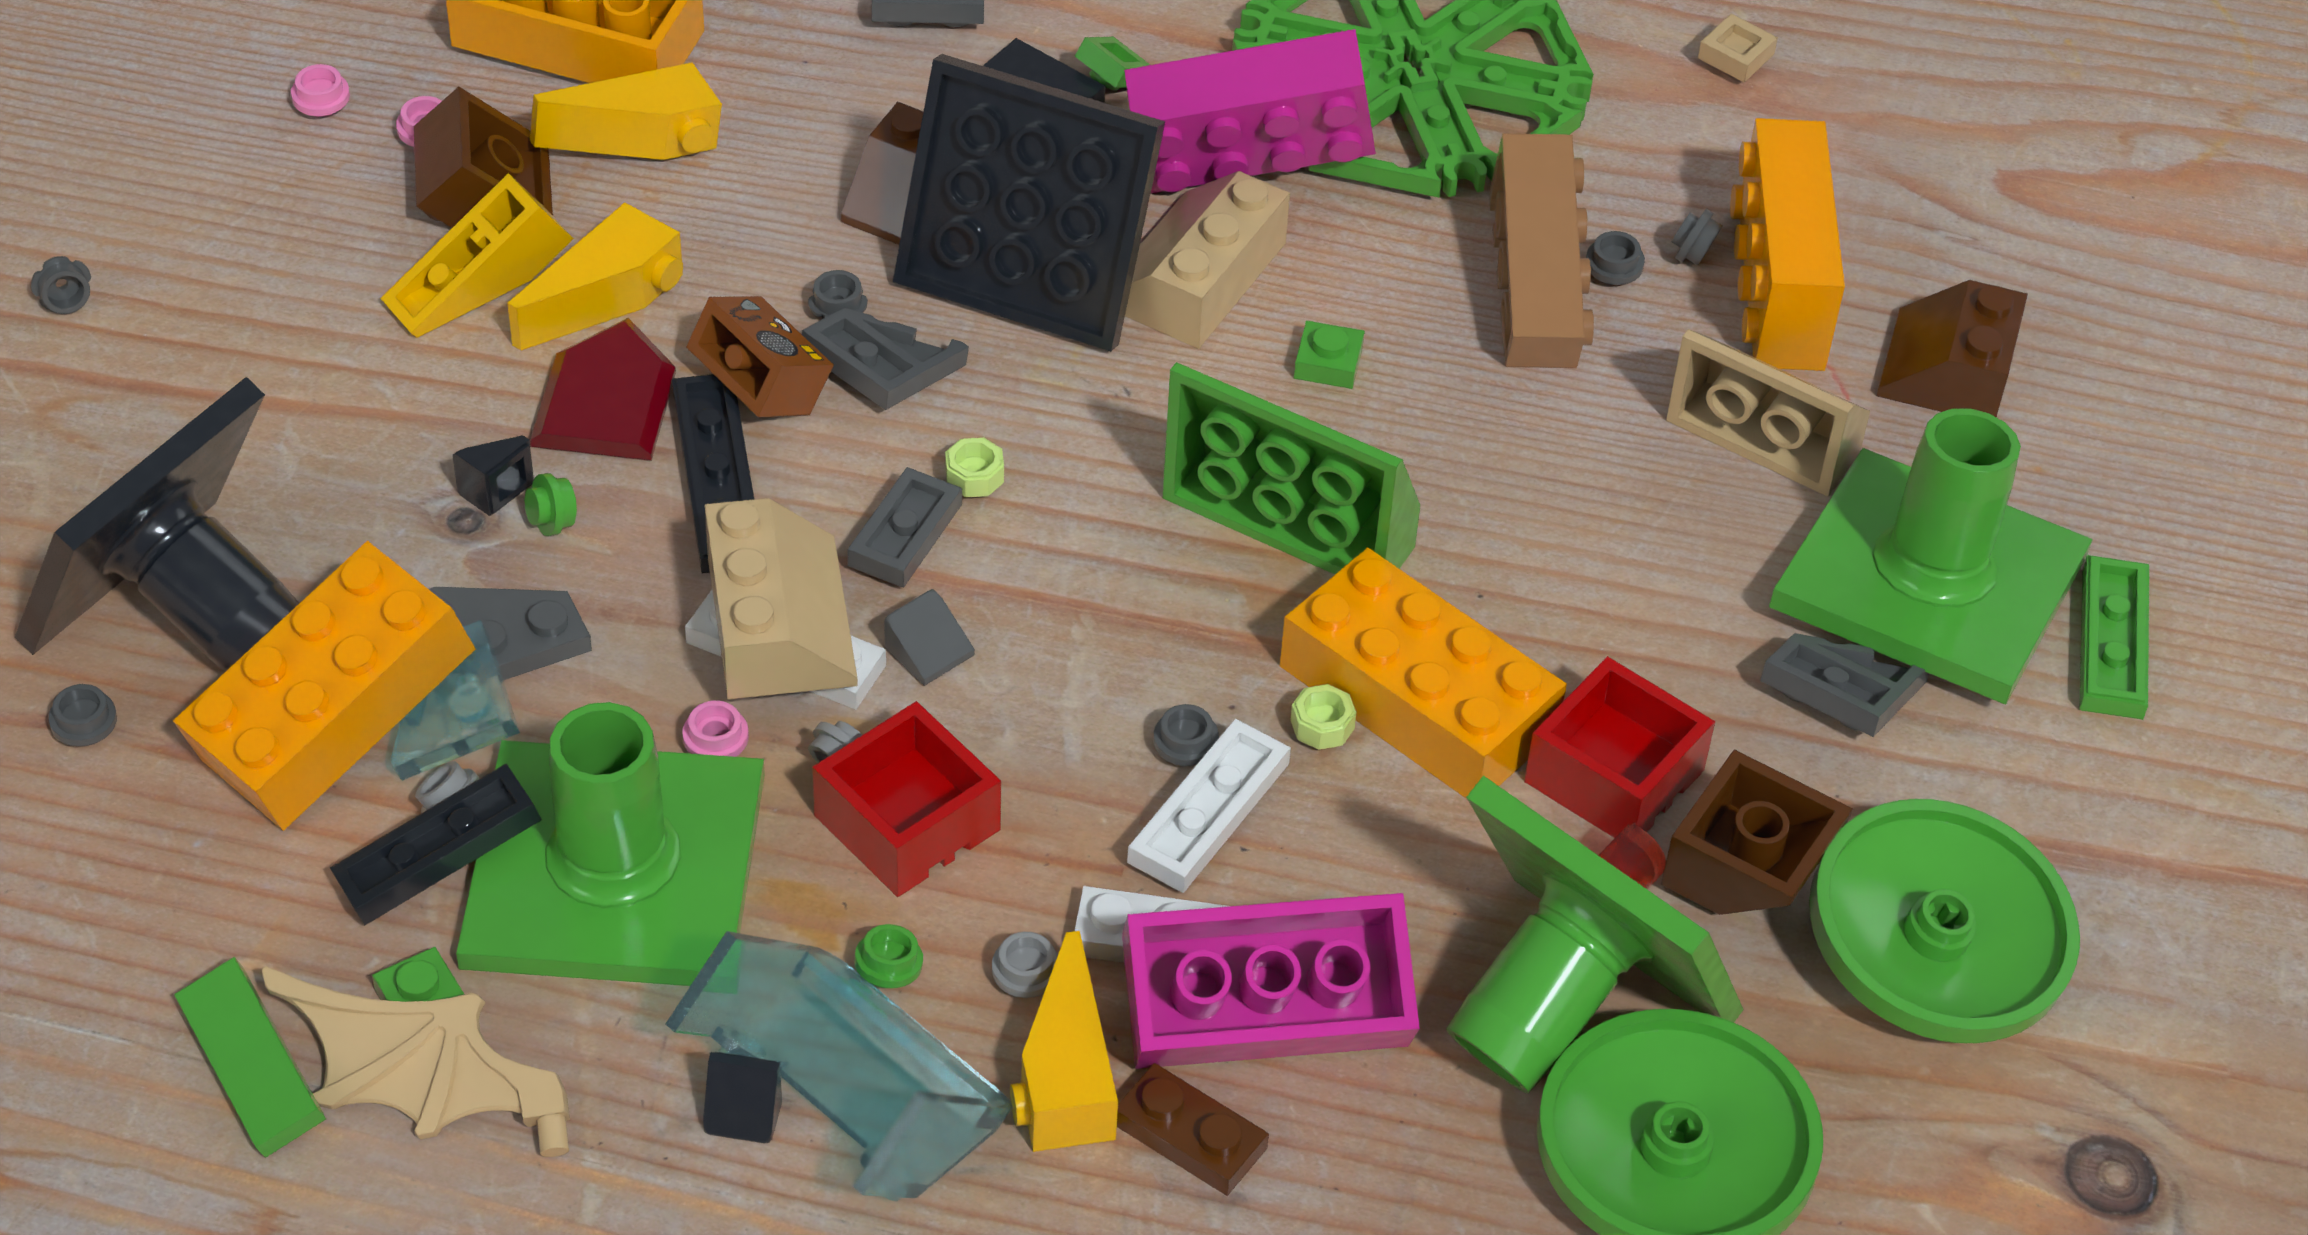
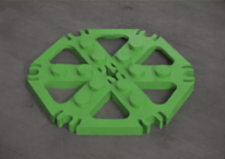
(1452, 74)

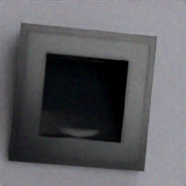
(494, 472)
(742, 1097)

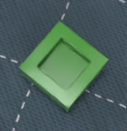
(1108, 60)
(1329, 354)
(417, 979)

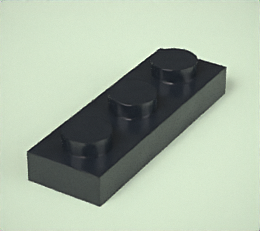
(435, 844)

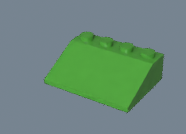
(1283, 476)

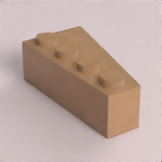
(1540, 250)

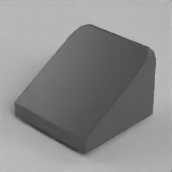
(926, 637)

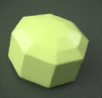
(975, 466)
(1323, 716)

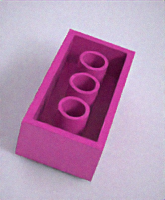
(1256, 109)
(1269, 980)

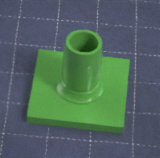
(1936, 559)
(631, 861)
(1574, 948)

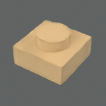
(1737, 47)

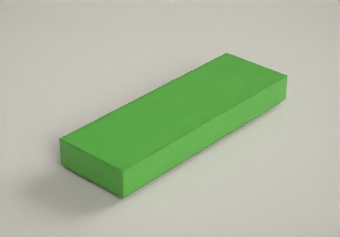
(2114, 637)
(250, 1057)

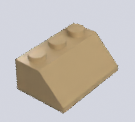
(1207, 255)
(1765, 413)
(777, 601)

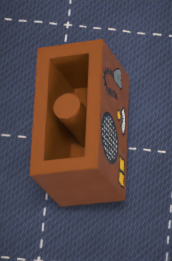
(759, 356)

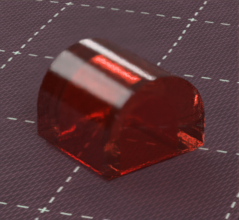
(1636, 855)

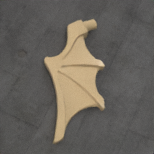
(422, 1061)

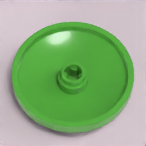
(1944, 921)
(1679, 1128)

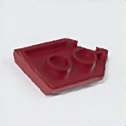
(606, 395)

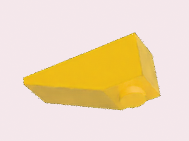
(633, 115)
(482, 257)
(601, 278)
(1066, 1071)

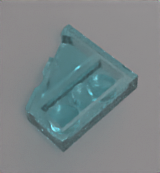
(458, 715)

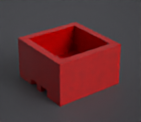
(1618, 749)
(906, 798)

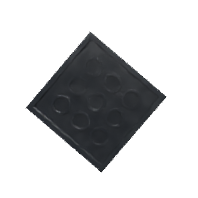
(1027, 201)
(158, 535)

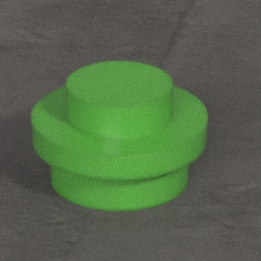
(550, 504)
(889, 957)

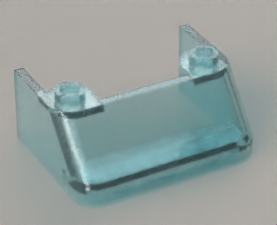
(847, 1054)

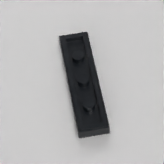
(711, 449)

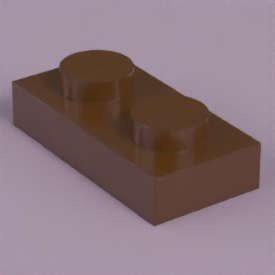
(1191, 1129)

